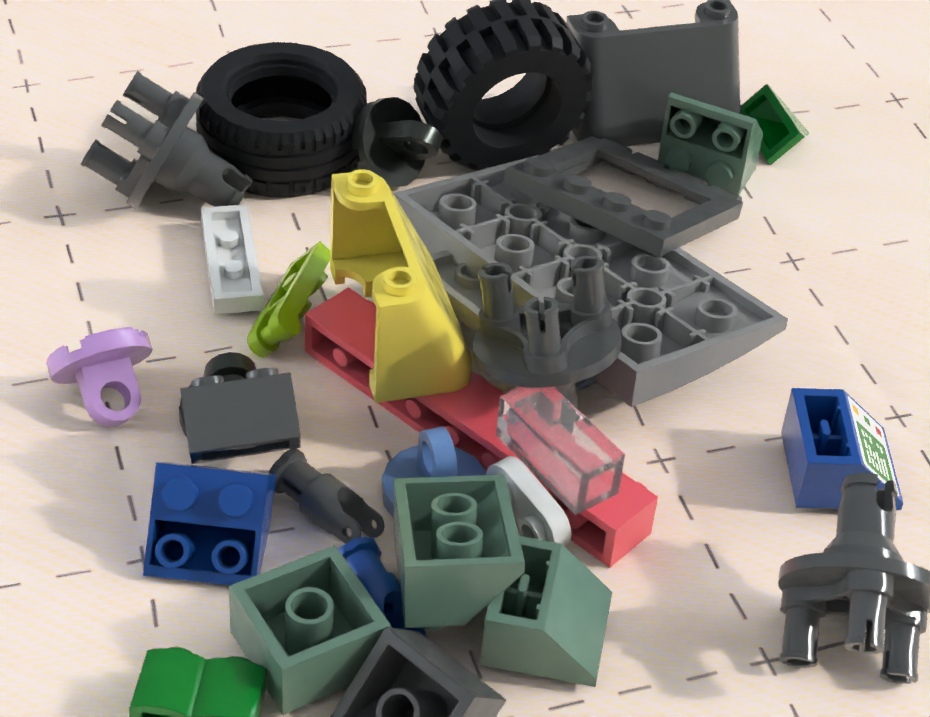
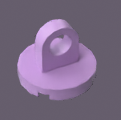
(103, 363)

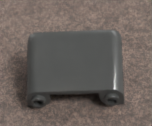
(644, 65)

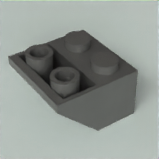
(240, 415)

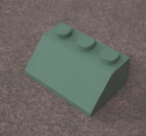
(453, 547)

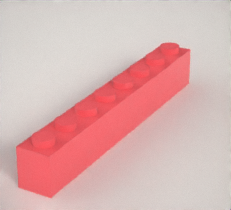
(343, 339)

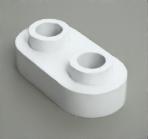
(533, 507)

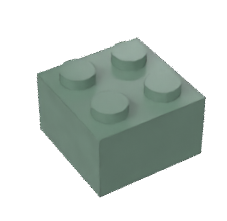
(306, 626)

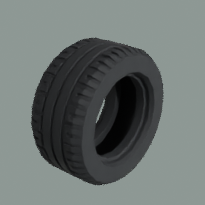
(281, 81)

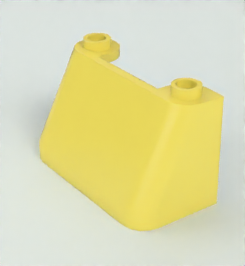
(416, 329)

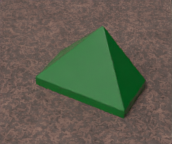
(778, 123)

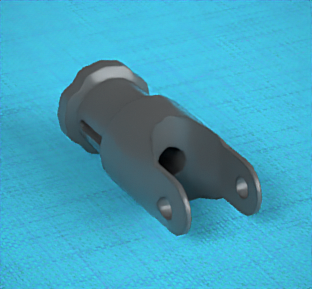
(325, 498)

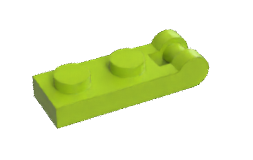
(289, 301)

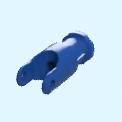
(383, 586)

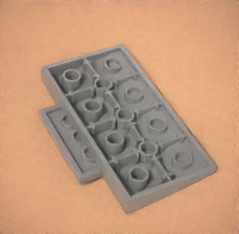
(670, 309)

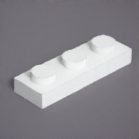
(231, 259)

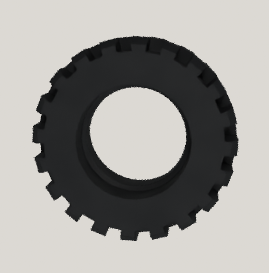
(482, 52)

